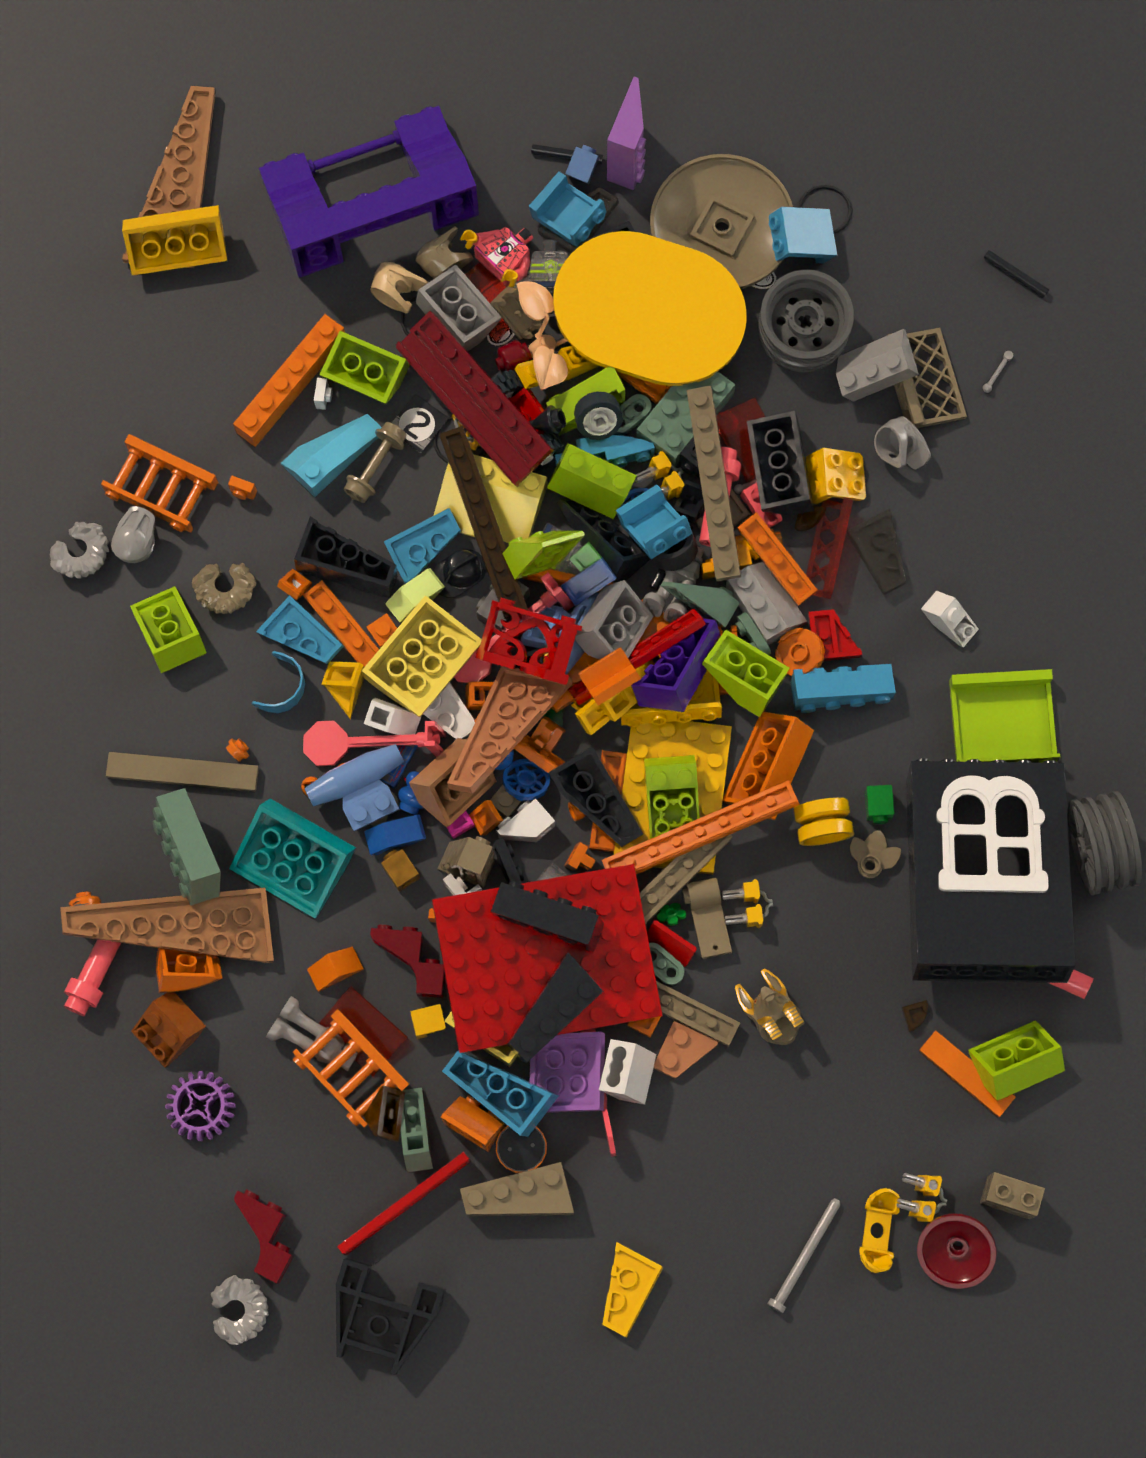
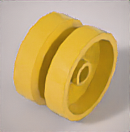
(823, 821)

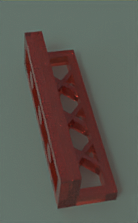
(835, 555)

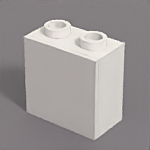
(627, 1071)

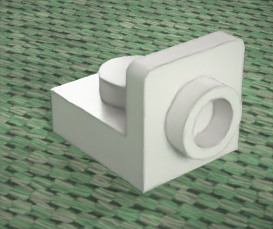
(457, 886)

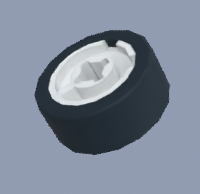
(598, 415)

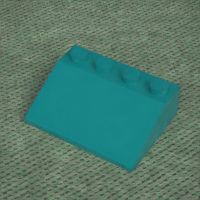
(292, 857)

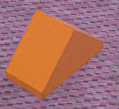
(334, 968)

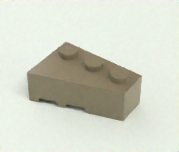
(469, 860)

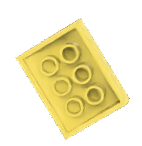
(512, 505)
(421, 657)

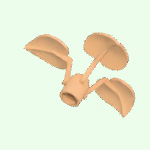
(537, 304)

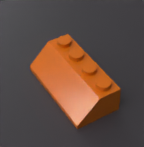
(769, 756)

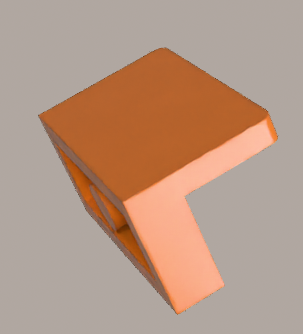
(609, 676)

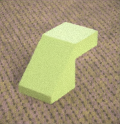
(411, 593)

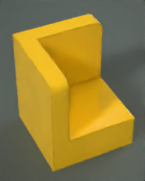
(428, 1020)

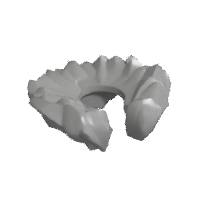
(87, 563)
(255, 1309)

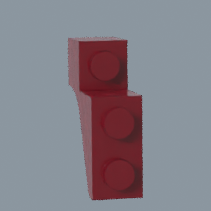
(407, 947)
(265, 1223)

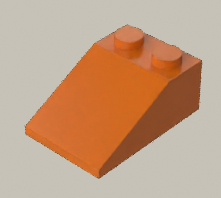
(472, 1122)

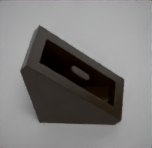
(386, 1113)

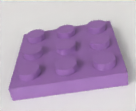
(573, 1070)

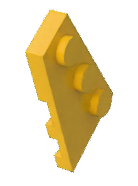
(629, 1288)

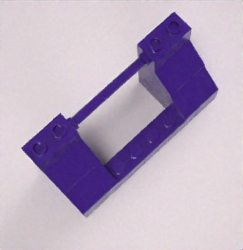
(439, 187)

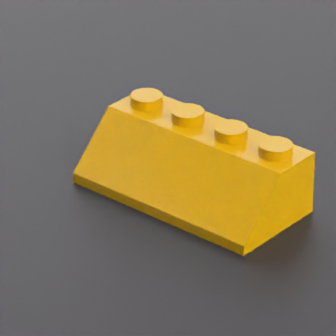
(174, 240)

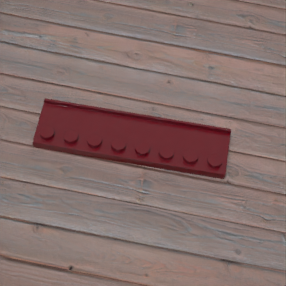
(474, 398)

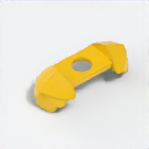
(880, 1208)

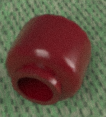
(511, 355)

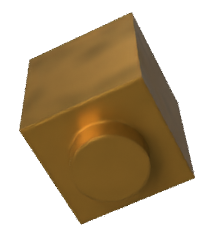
(400, 869)

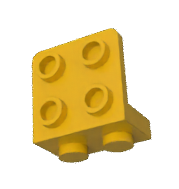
(836, 475)

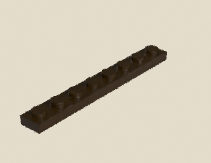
(481, 516)

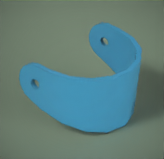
(292, 701)

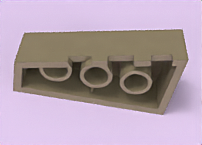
(522, 1194)

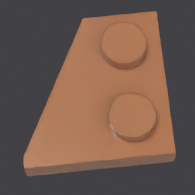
(682, 1050)

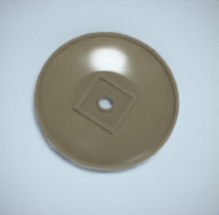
(725, 191)

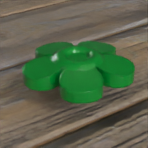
(671, 914)

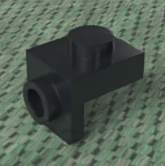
(688, 459)
(690, 501)

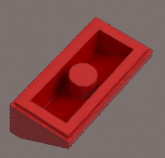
(671, 942)

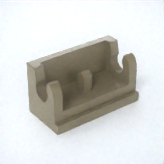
(510, 310)

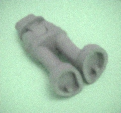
(656, 601)
(292, 1012)

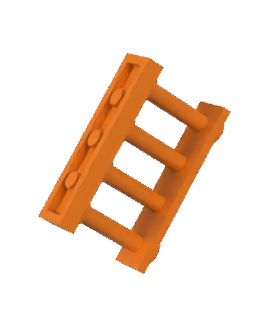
(159, 459)
(356, 1044)

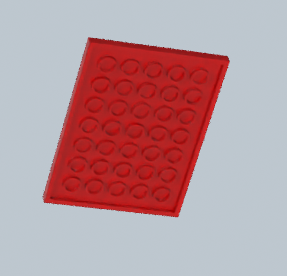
(502, 967)

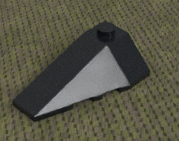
(617, 549)
(592, 791)

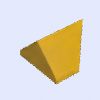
(344, 683)

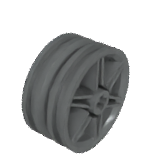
(805, 287)
(1104, 843)

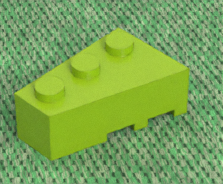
(603, 381)

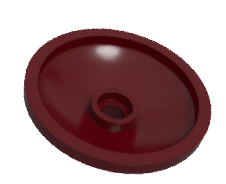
(952, 1264)

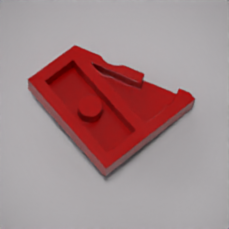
(834, 635)

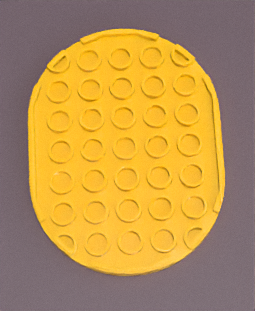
(649, 308)

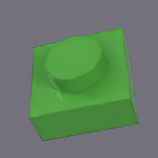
(585, 557)

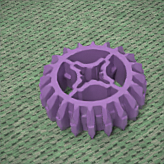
(191, 1113)

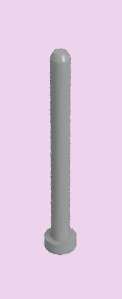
(778, 1302)

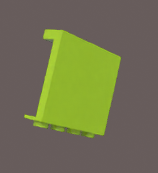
(1003, 716)

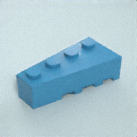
(842, 687)
(504, 1094)

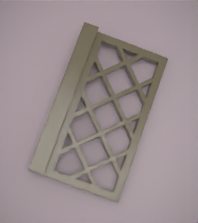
(906, 390)

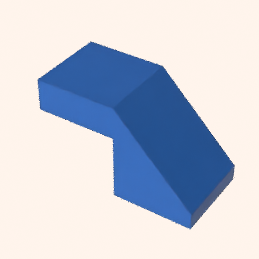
(395, 833)

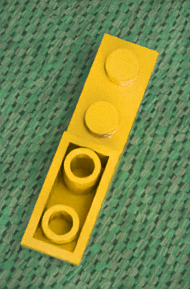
(575, 363)
(594, 717)

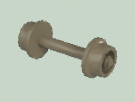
(359, 488)

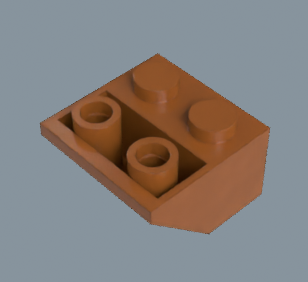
(168, 1028)

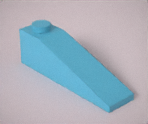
(327, 456)

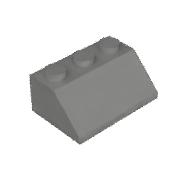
(459, 307)
(876, 366)
(765, 602)
(613, 621)

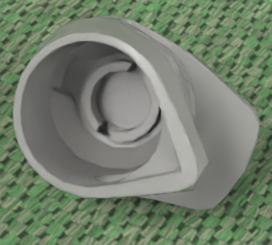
(903, 440)
(134, 536)

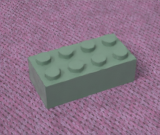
(670, 421)
(187, 847)

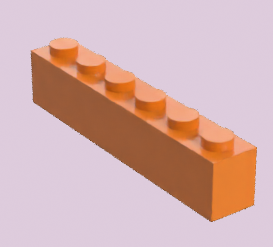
(288, 382)

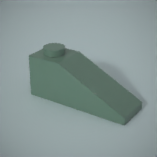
(708, 601)
(415, 1132)

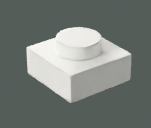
(323, 393)

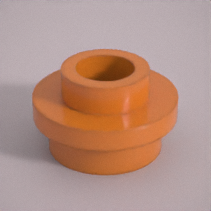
(238, 749)

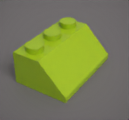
(364, 367)
(591, 481)
(1017, 1060)

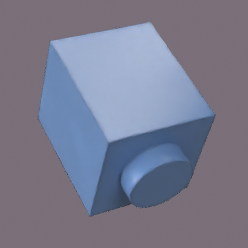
(583, 164)

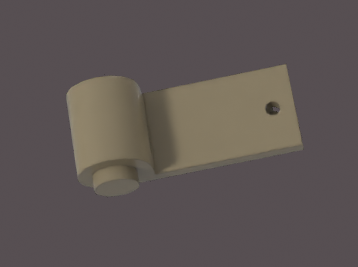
(708, 917)

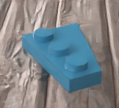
(422, 543)
(300, 631)

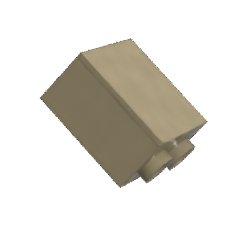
(1012, 1195)

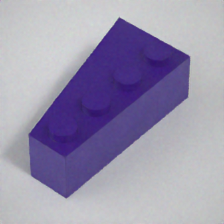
(678, 672)

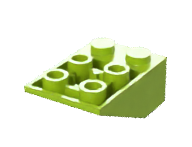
(671, 792)

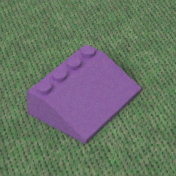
(626, 142)

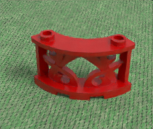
(499, 653)

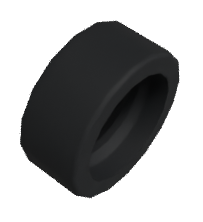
(679, 559)

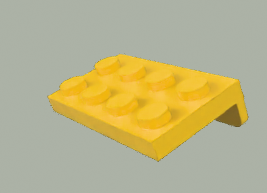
(703, 705)

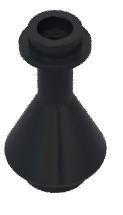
(550, 420)

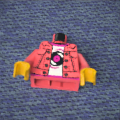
(502, 253)

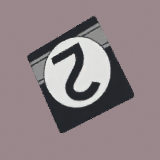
(419, 422)

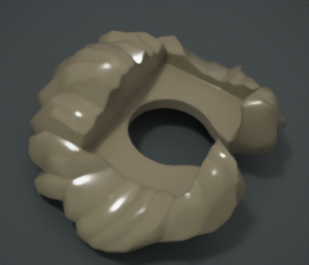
(223, 601)

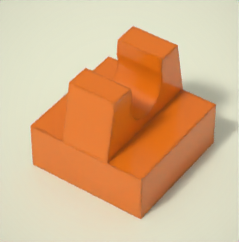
(547, 734)
(579, 858)

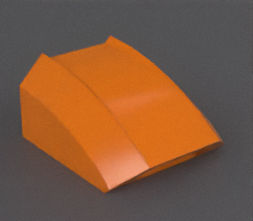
(185, 970)

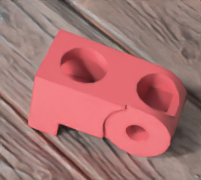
(751, 498)

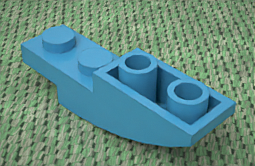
(616, 449)

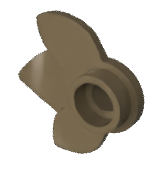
(874, 850)

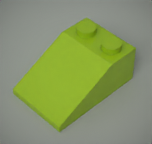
(539, 551)
(168, 629)
(745, 672)

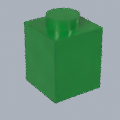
(879, 803)

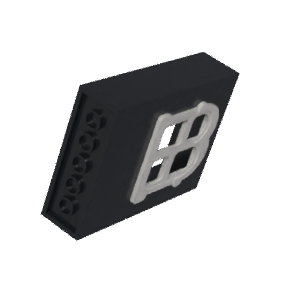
(989, 922)

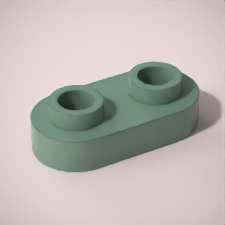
(630, 416)
(747, 627)
(665, 962)

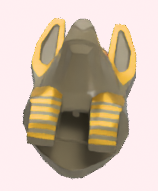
(772, 1010)

